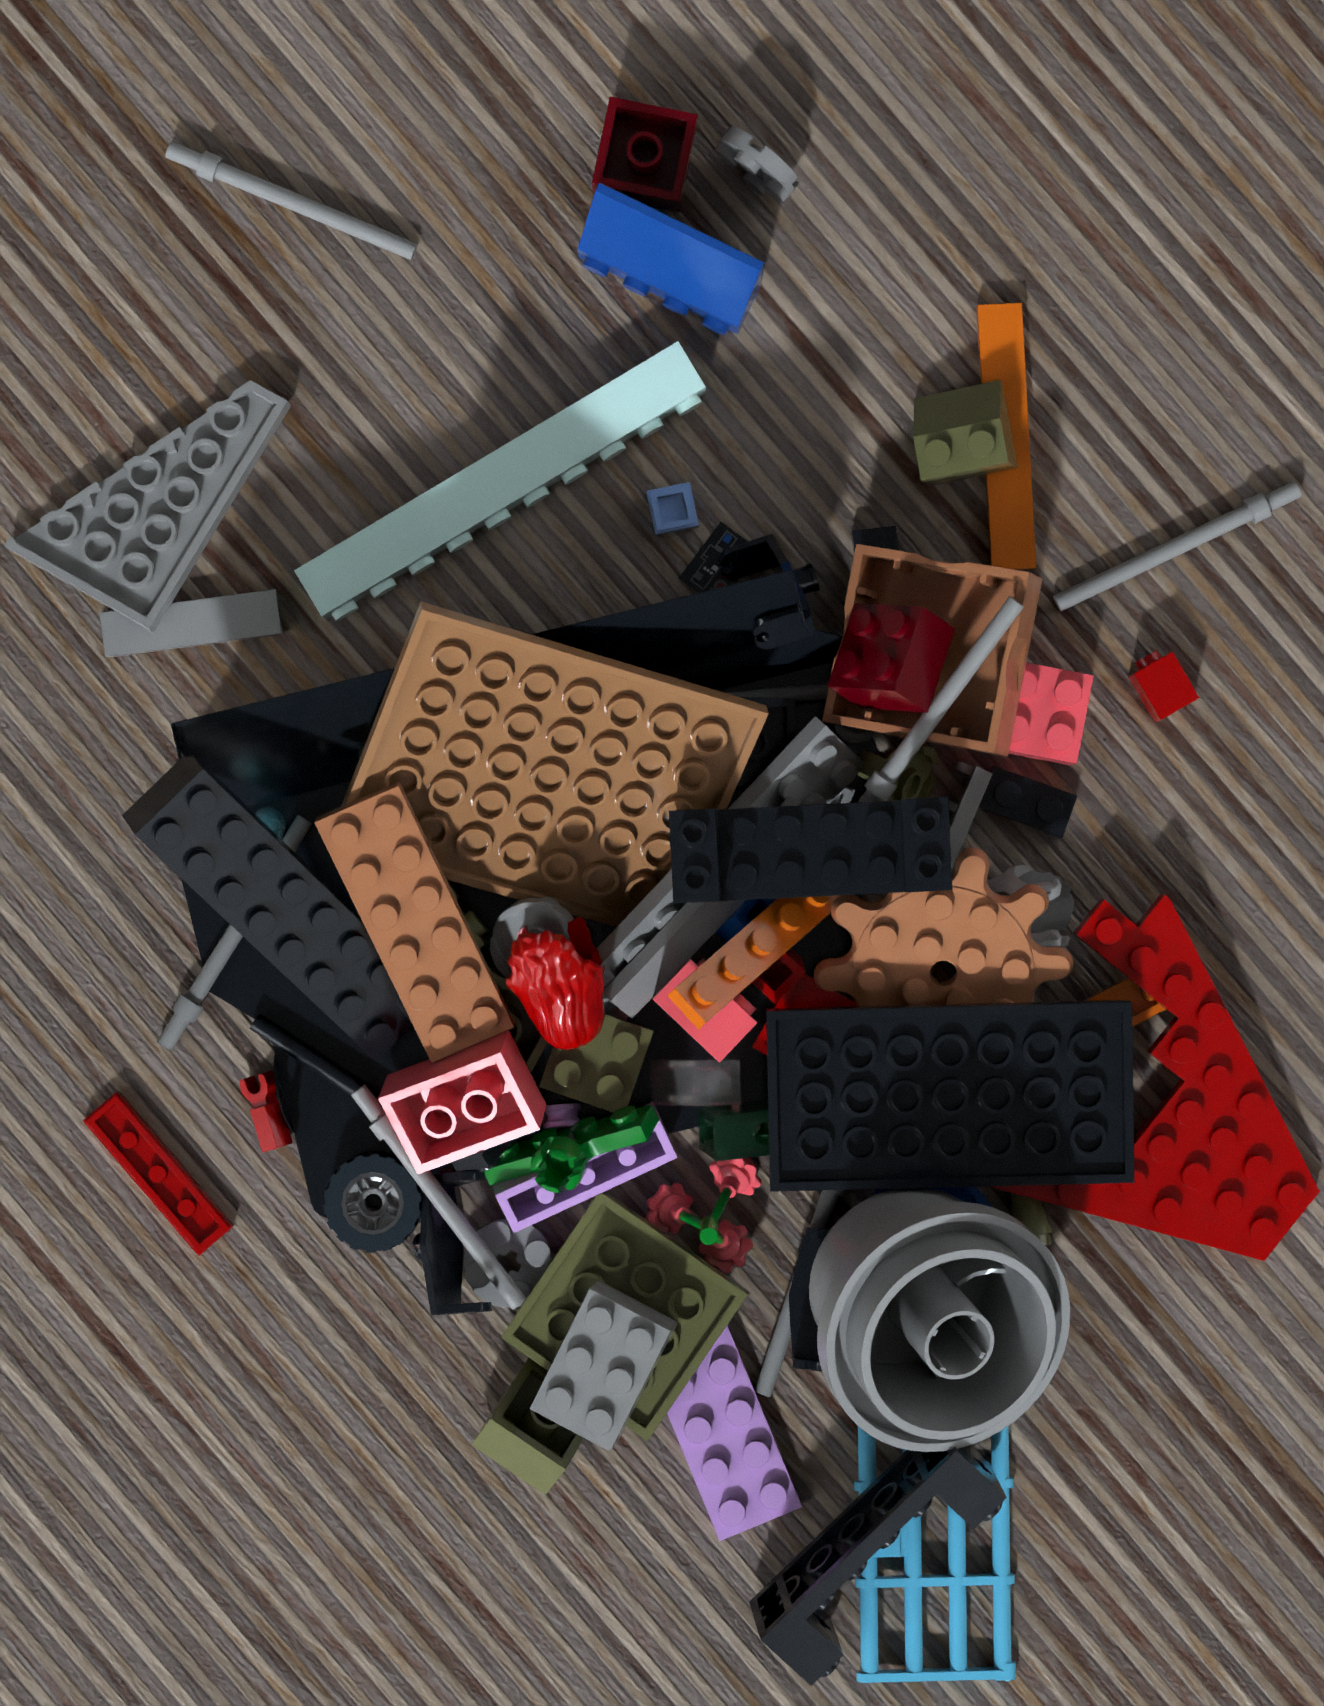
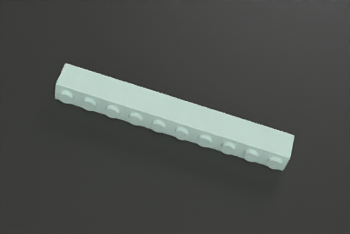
(502, 481)

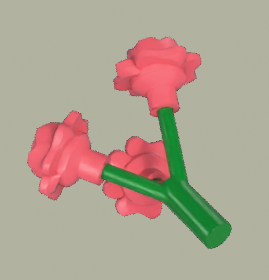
(722, 1244)

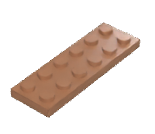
(414, 922)

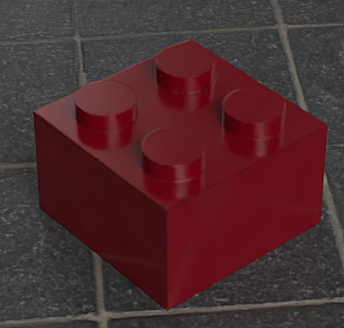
(645, 152)
(891, 657)

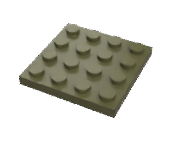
(647, 1265)

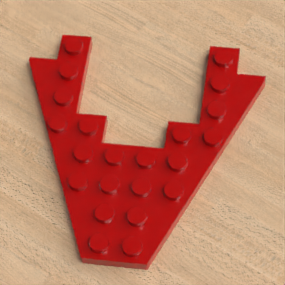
(1216, 1149)

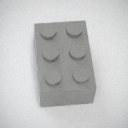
(603, 1365)

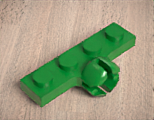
(564, 1154)

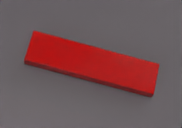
(158, 1173)

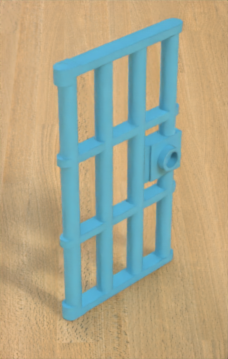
(910, 1546)

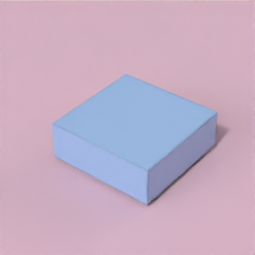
(672, 508)

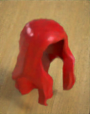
(559, 983)

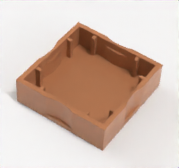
(966, 599)

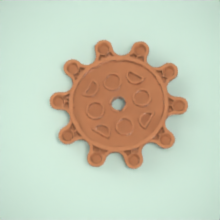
(968, 926)

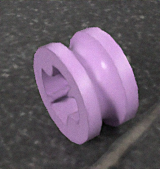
(562, 1115)

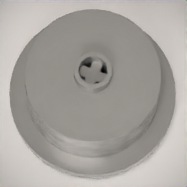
(936, 1318)

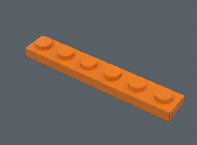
(748, 956)

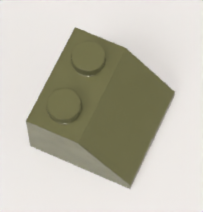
(963, 434)
(523, 1439)

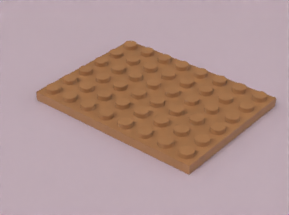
(549, 761)

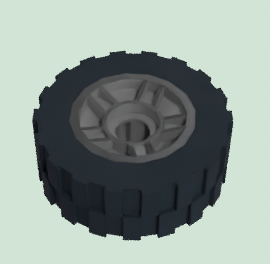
(349, 1211)

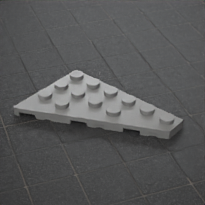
(151, 520)

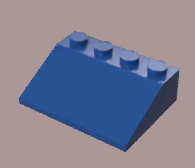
(669, 261)

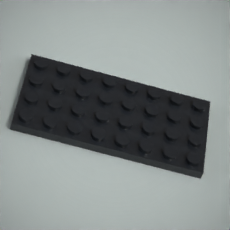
(950, 1095)

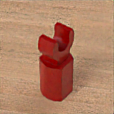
(266, 1111)

